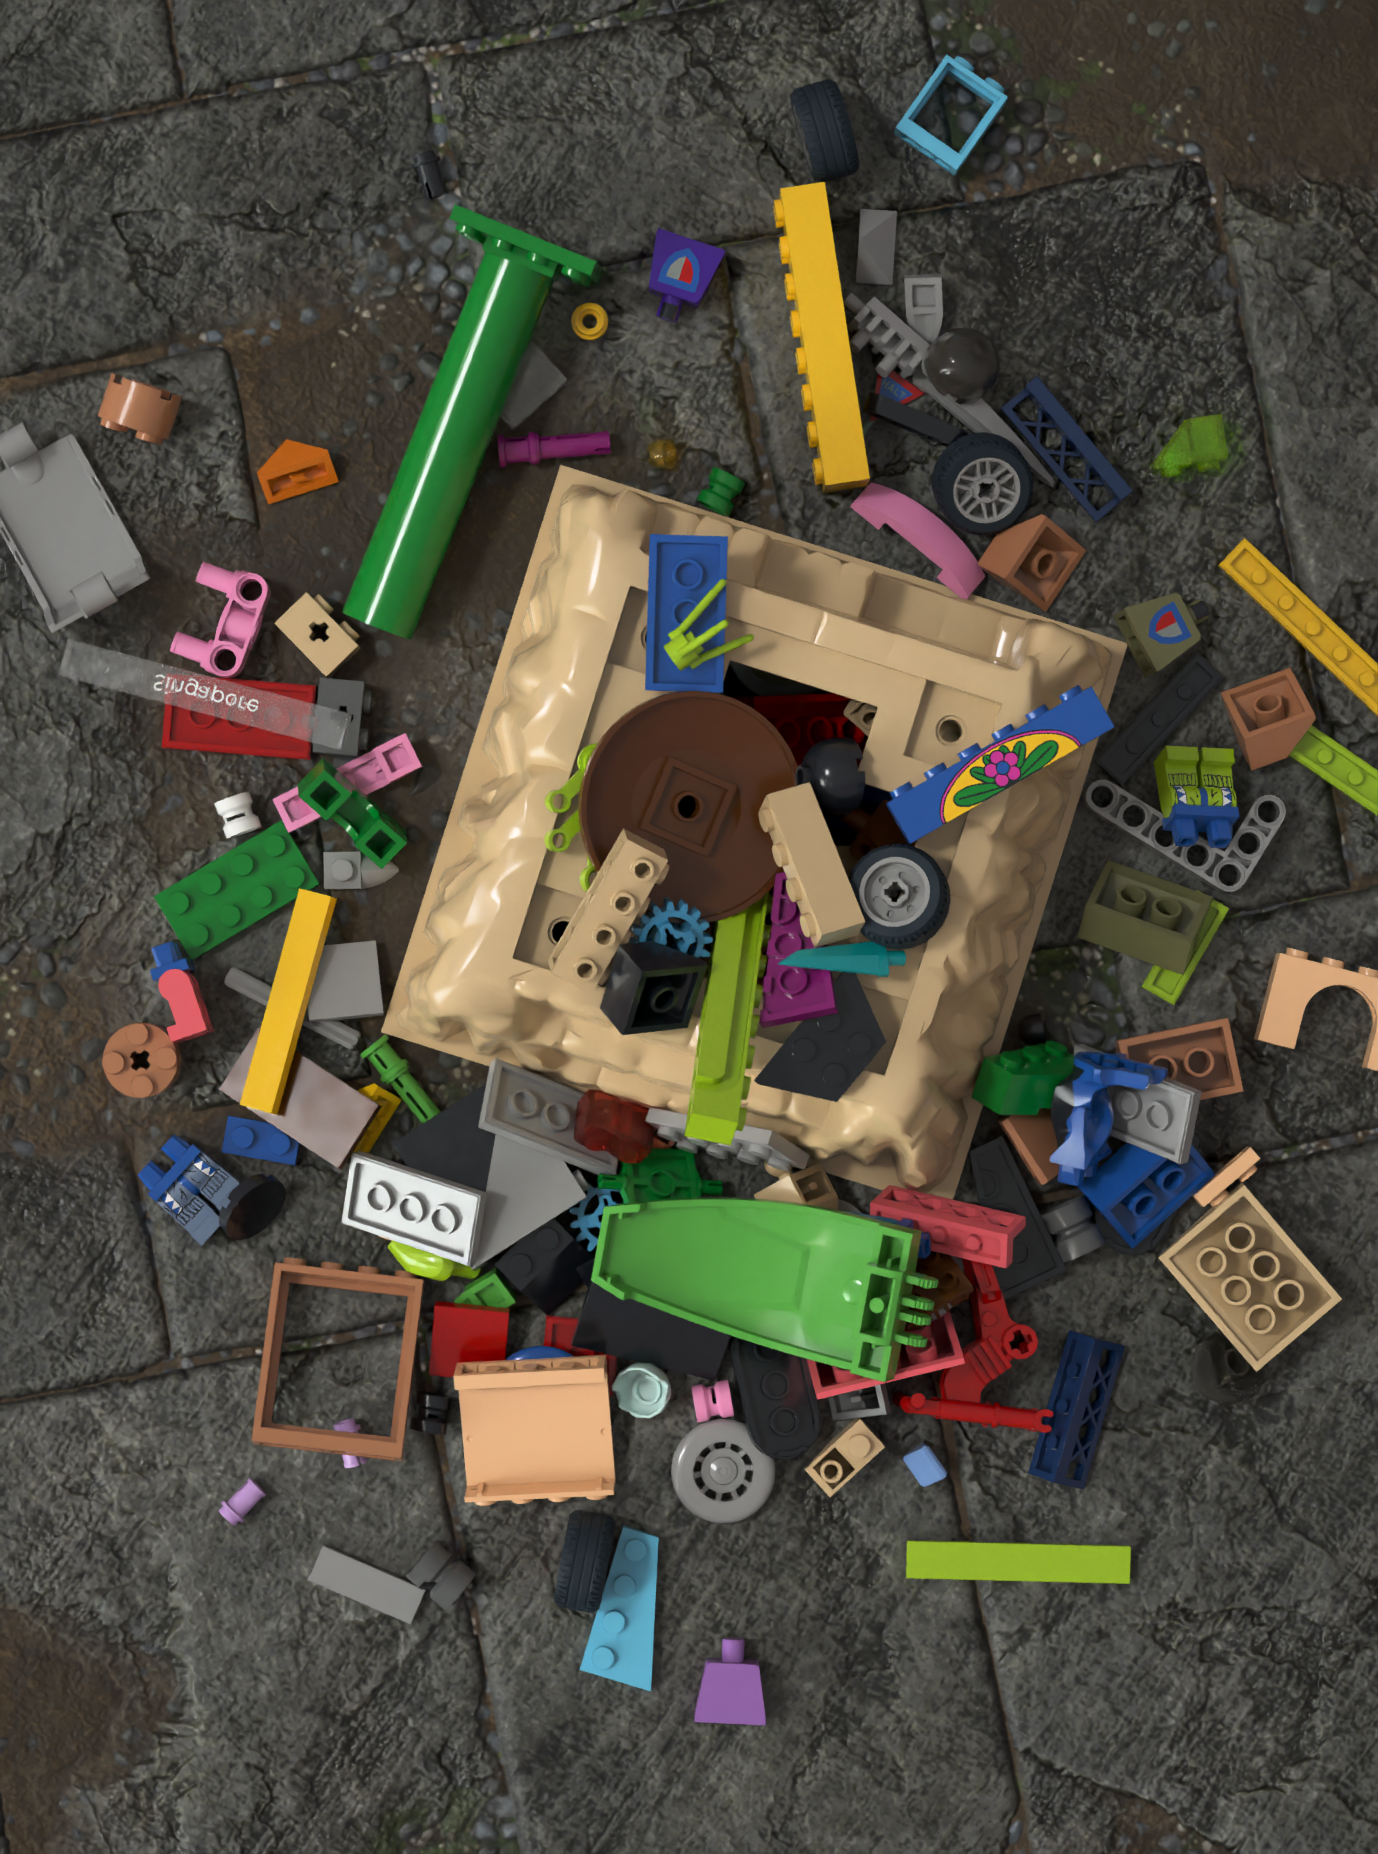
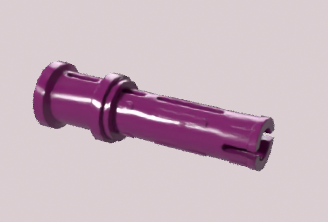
(535, 447)

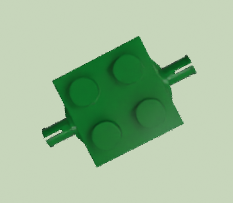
(659, 1177)

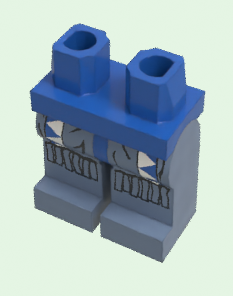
(181, 1187)

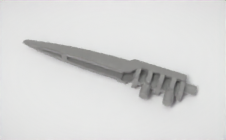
(908, 352)

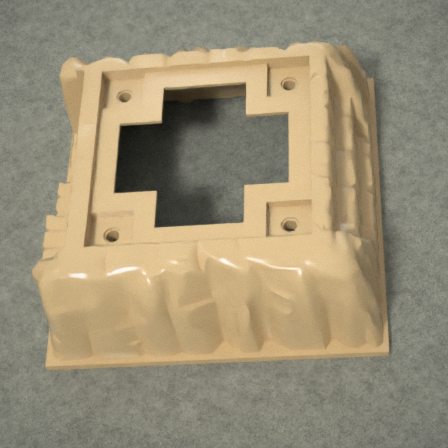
(577, 663)

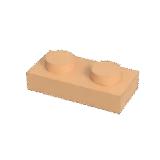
(1239, 1168)

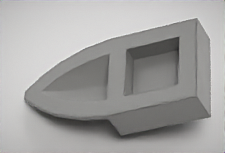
(924, 304)
(354, 871)

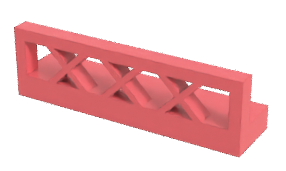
(970, 1238)

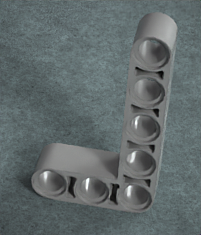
(1215, 857)

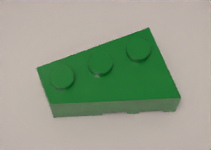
(1022, 1078)

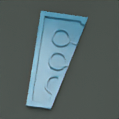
(624, 1625)

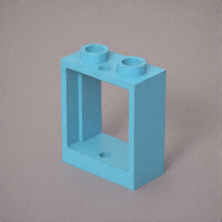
(931, 146)

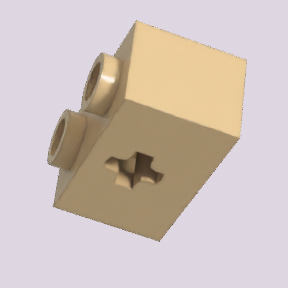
(298, 625)

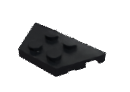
(828, 1050)

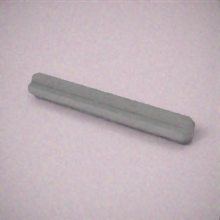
(261, 991)

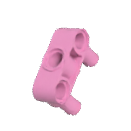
(237, 625)

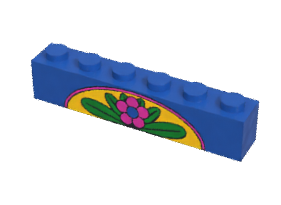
(1000, 764)

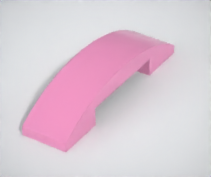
(925, 532)
(368, 773)

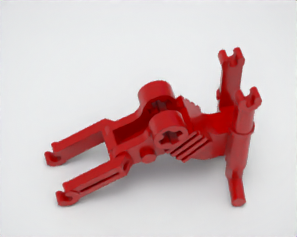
(984, 1361)

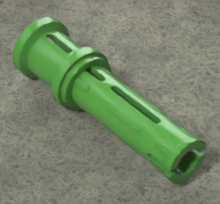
(394, 1071)

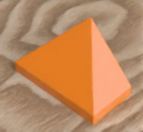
(296, 470)

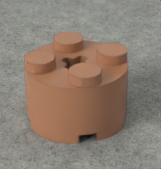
(140, 408)
(120, 1061)

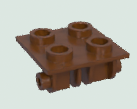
(951, 1289)

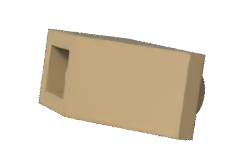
(844, 1456)

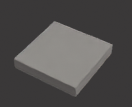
(346, 983)

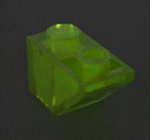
(1194, 443)

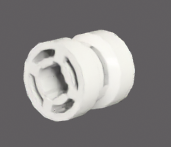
(234, 807)

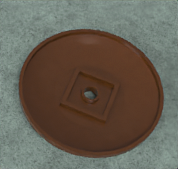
(701, 749)

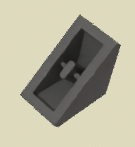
(860, 1403)

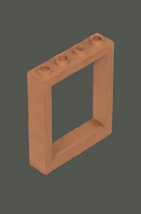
(330, 1441)

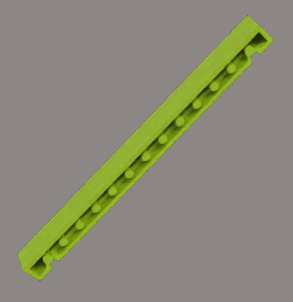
(728, 1024)

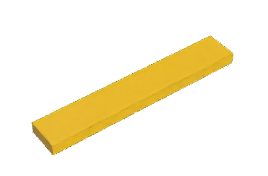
(1304, 621)
(288, 1001)

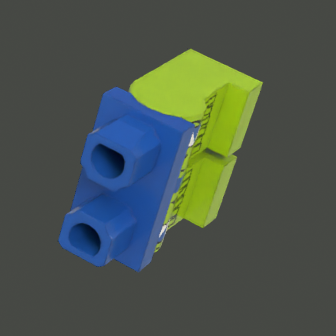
(1197, 794)

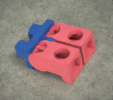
(182, 993)

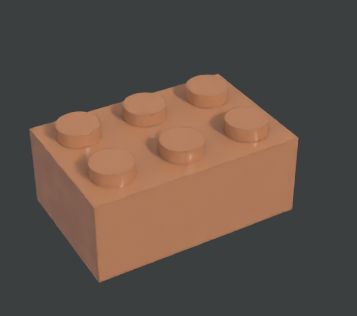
(1195, 1055)

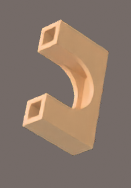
(1295, 982)

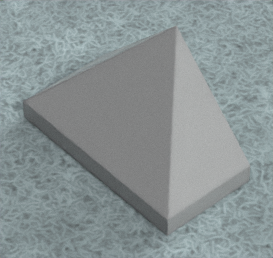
(876, 247)

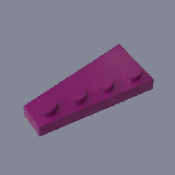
(792, 991)

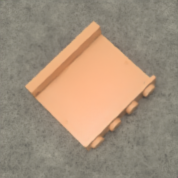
(536, 1429)

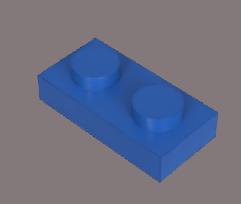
(259, 1141)

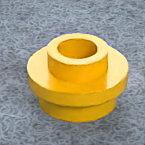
(583, 311)

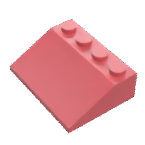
(940, 1353)

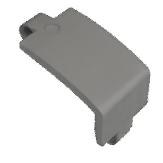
(64, 528)

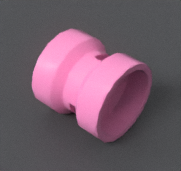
(704, 1403)

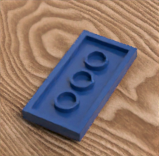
(679, 578)

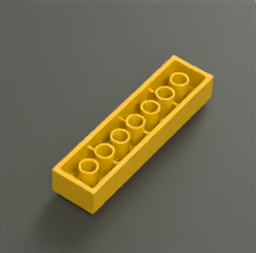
(823, 337)

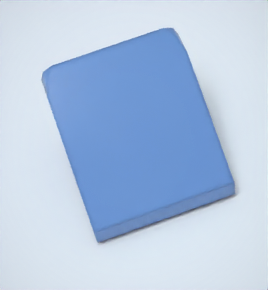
(924, 1465)

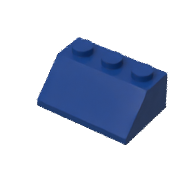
(1143, 1189)

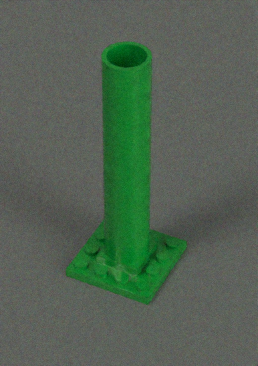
(458, 418)

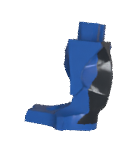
(1084, 1112)

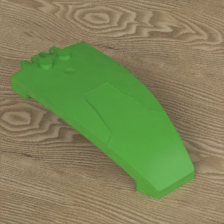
(772, 1275)

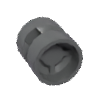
(1073, 1228)
(441, 1575)

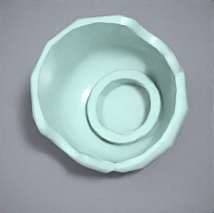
(642, 1390)

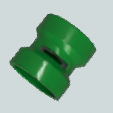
(721, 490)

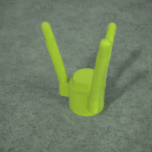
(686, 649)

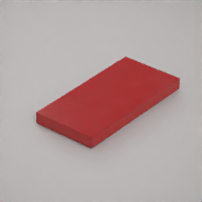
(202, 732)

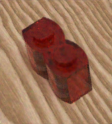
(613, 1126)

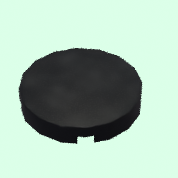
(252, 1206)

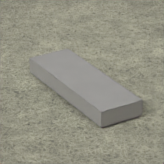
(366, 1584)

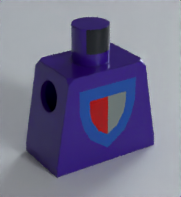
(681, 272)

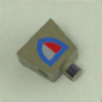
(1160, 630)

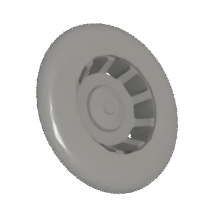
(722, 1472)

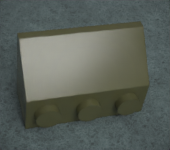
(1144, 917)

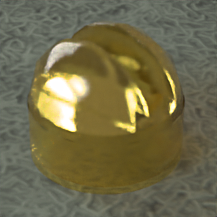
(662, 454)

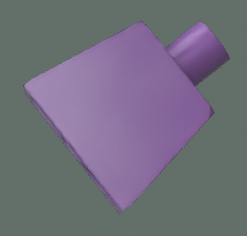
(731, 1688)

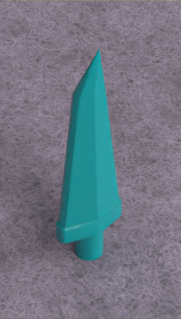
(852, 958)

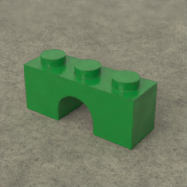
(364, 821)

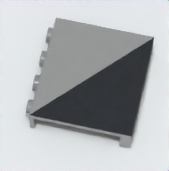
(520, 1182)

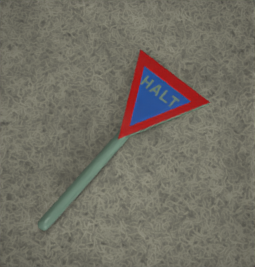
(894, 388)

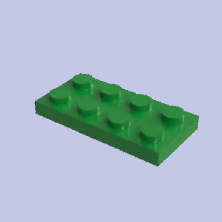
(236, 890)

